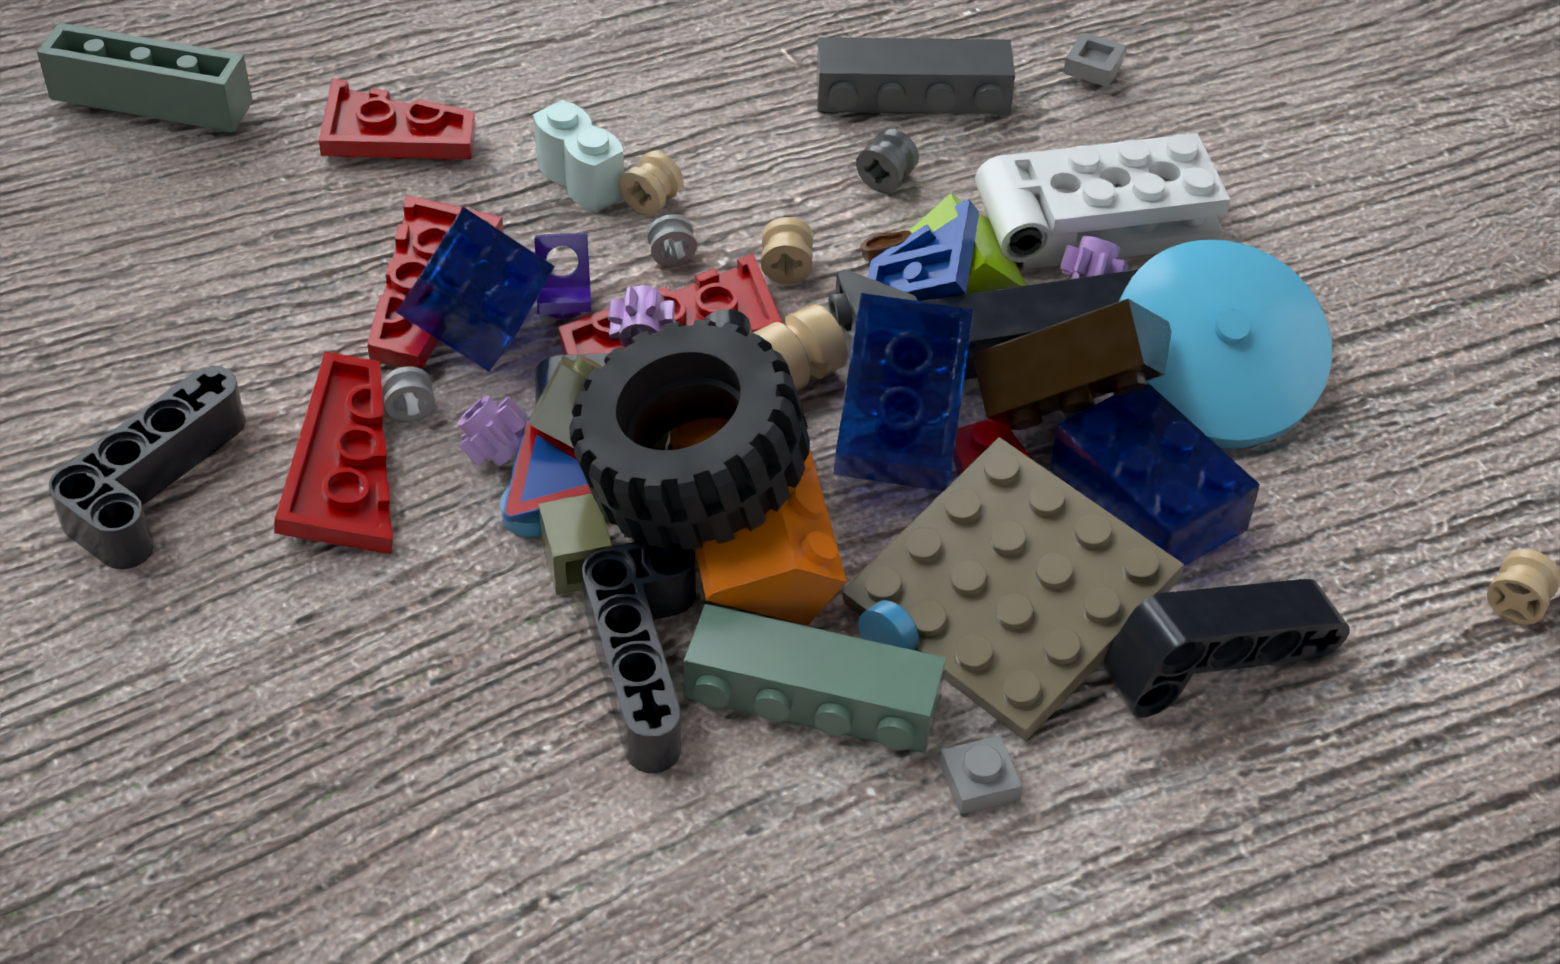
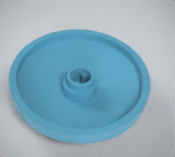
(1243, 340)

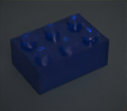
(903, 392)
(1155, 473)

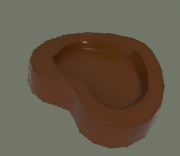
(881, 242)

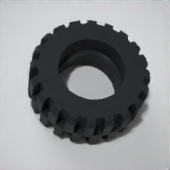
(702, 488)

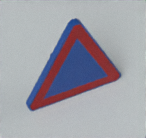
(542, 474)

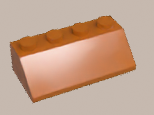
(782, 566)

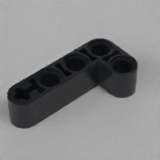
(105, 486)
(622, 597)
(1218, 631)

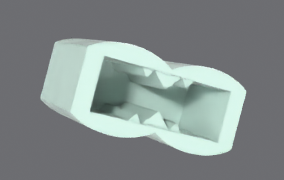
(578, 155)

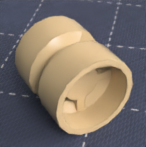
(809, 343)

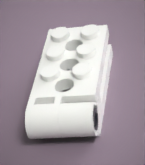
(1124, 192)

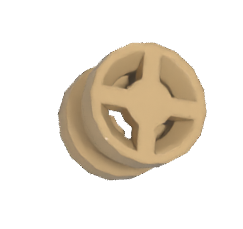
(651, 183)
(787, 250)
(1524, 586)

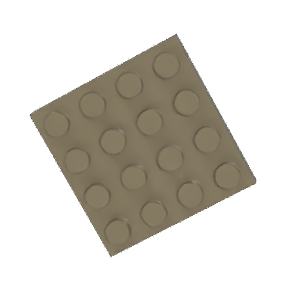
(1015, 584)

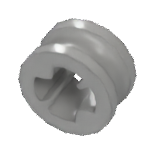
(665, 250)
(404, 381)

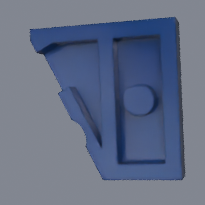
(930, 261)

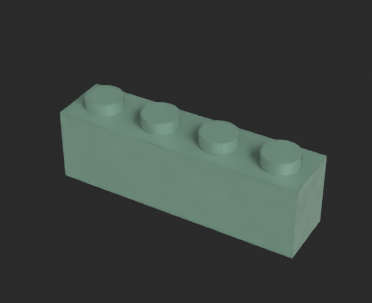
(145, 77)
(814, 678)

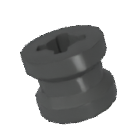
(887, 160)

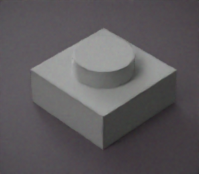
(1094, 59)
(980, 775)

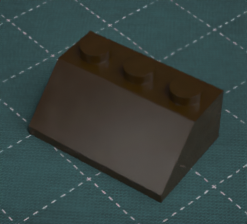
(1072, 364)

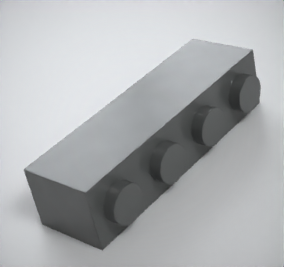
(914, 75)

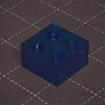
(476, 289)

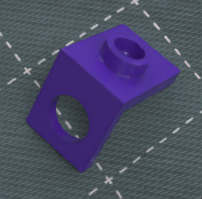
(565, 294)

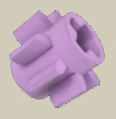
(1092, 258)
(640, 311)
(492, 430)

